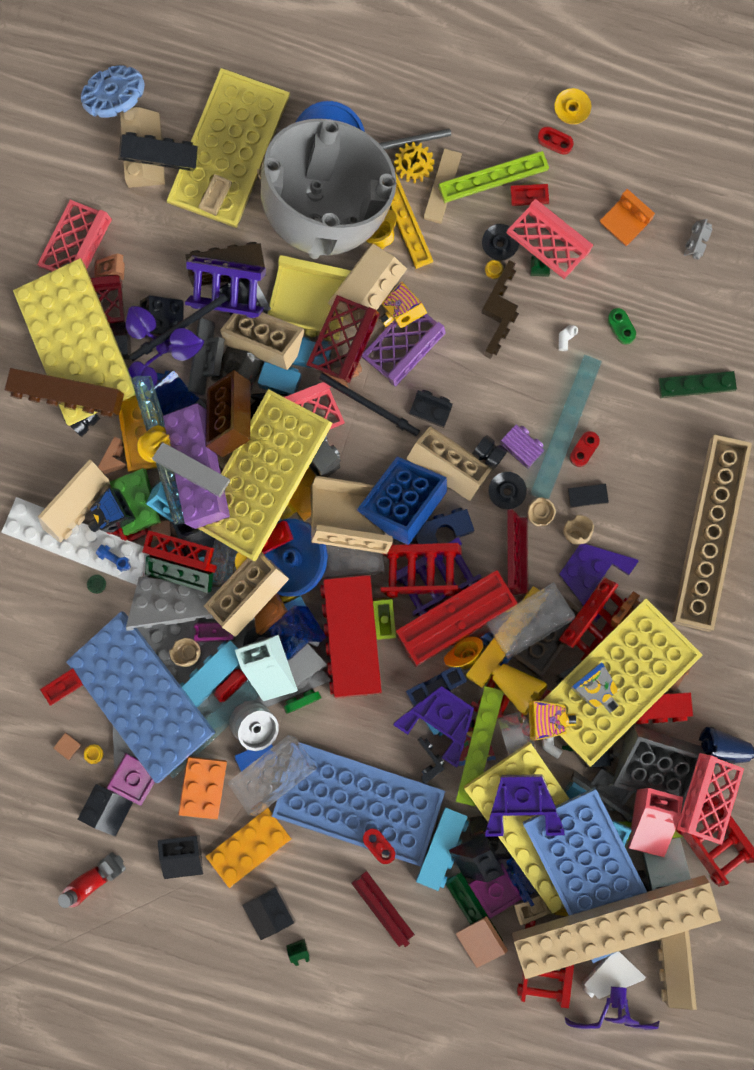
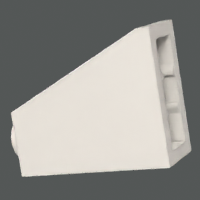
(614, 972)

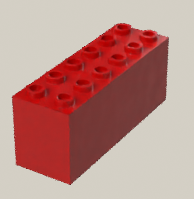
(455, 618)
(351, 637)

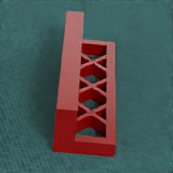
(179, 558)

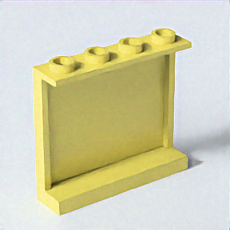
(303, 294)

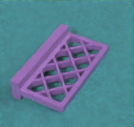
(413, 356)

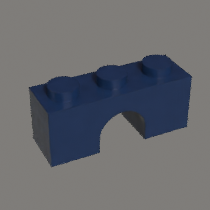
(458, 522)
(448, 679)

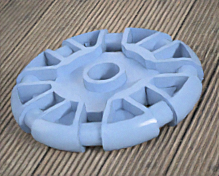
(111, 95)

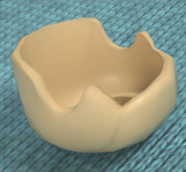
(540, 511)
(579, 530)
(185, 652)

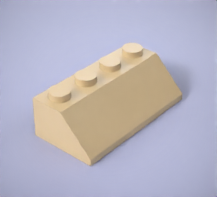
(142, 123)
(369, 281)
(264, 338)
(447, 458)
(73, 502)
(245, 593)
(677, 971)

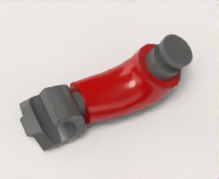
(88, 882)

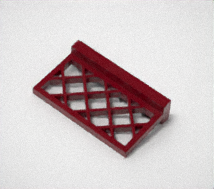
(107, 284)
(358, 343)
(517, 553)
(383, 909)

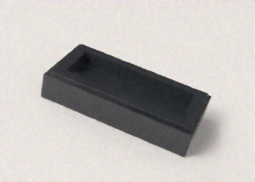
(588, 495)

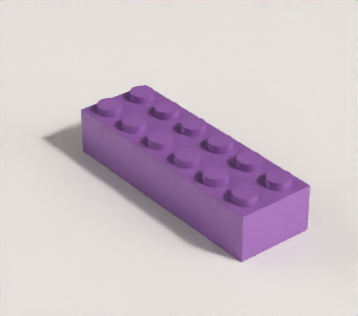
(188, 436)

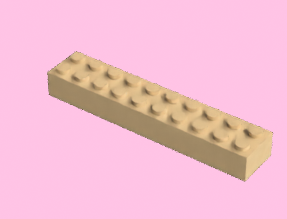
(711, 533)
(616, 926)

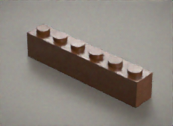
(64, 392)

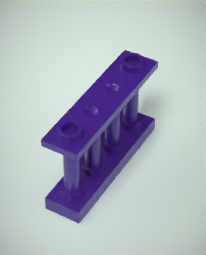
(234, 271)
(402, 577)

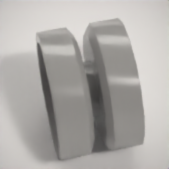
(254, 725)

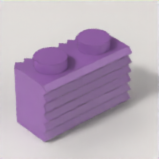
(522, 445)

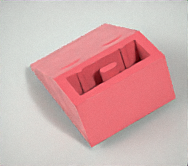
(654, 821)

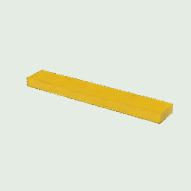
(409, 228)
(490, 658)

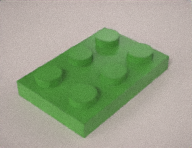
(136, 492)

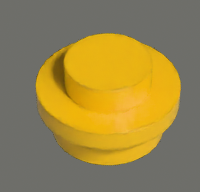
(494, 269)
(93, 754)

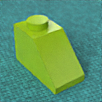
(384, 618)

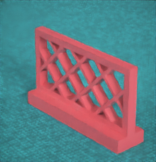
(558, 230)
(89, 243)
(316, 392)
(698, 795)

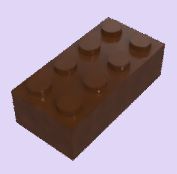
(228, 414)

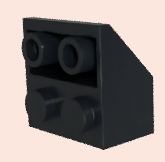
(193, 535)
(180, 856)

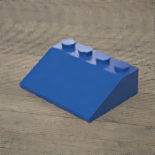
(403, 499)

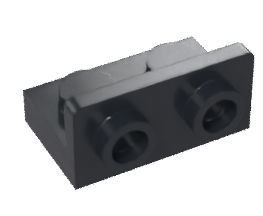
(431, 408)

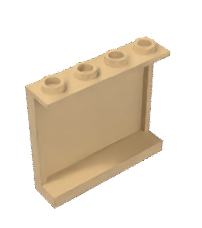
(336, 516)

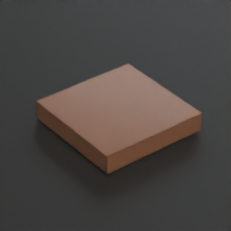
(481, 942)

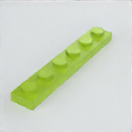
(493, 177)
(480, 741)

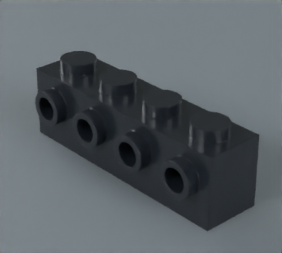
(157, 152)

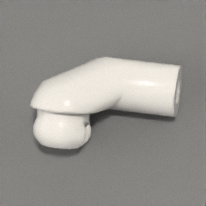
(565, 335)
(548, 746)

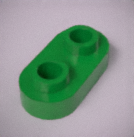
(621, 325)
(294, 704)

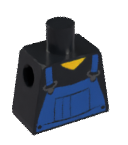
(110, 512)

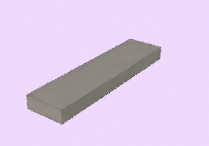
(191, 469)

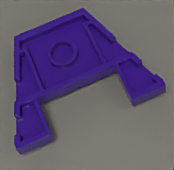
(589, 566)
(444, 713)
(524, 797)

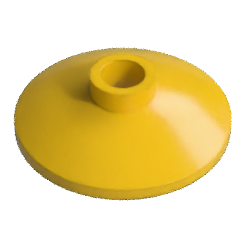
(572, 98)

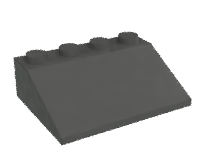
(656, 762)

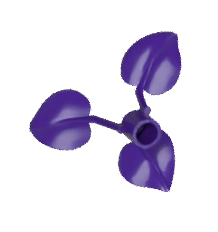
(182, 343)
(619, 1001)

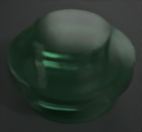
(96, 584)

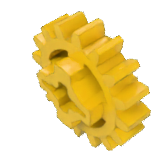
(420, 165)

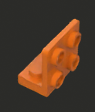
(627, 218)

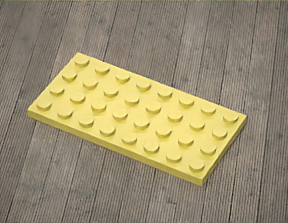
(230, 143)
(73, 332)
(267, 472)
(643, 660)
(516, 839)

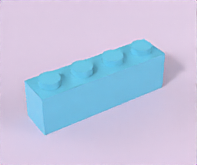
(214, 672)
(438, 855)

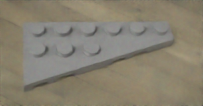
(166, 603)

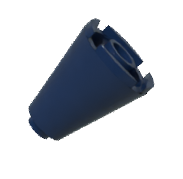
(725, 746)

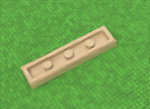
(446, 171)

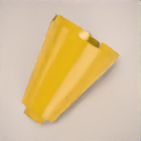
(518, 686)

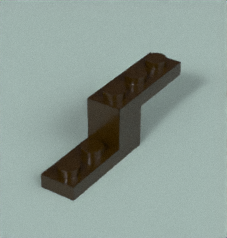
(500, 310)

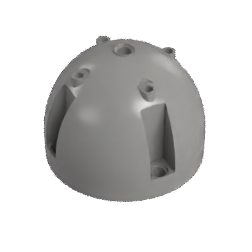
(326, 186)

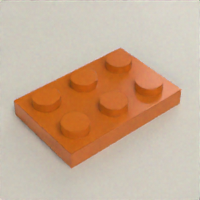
(202, 787)

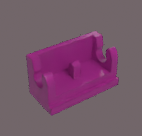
(211, 632)

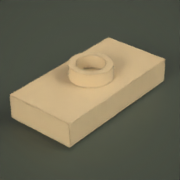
(215, 194)

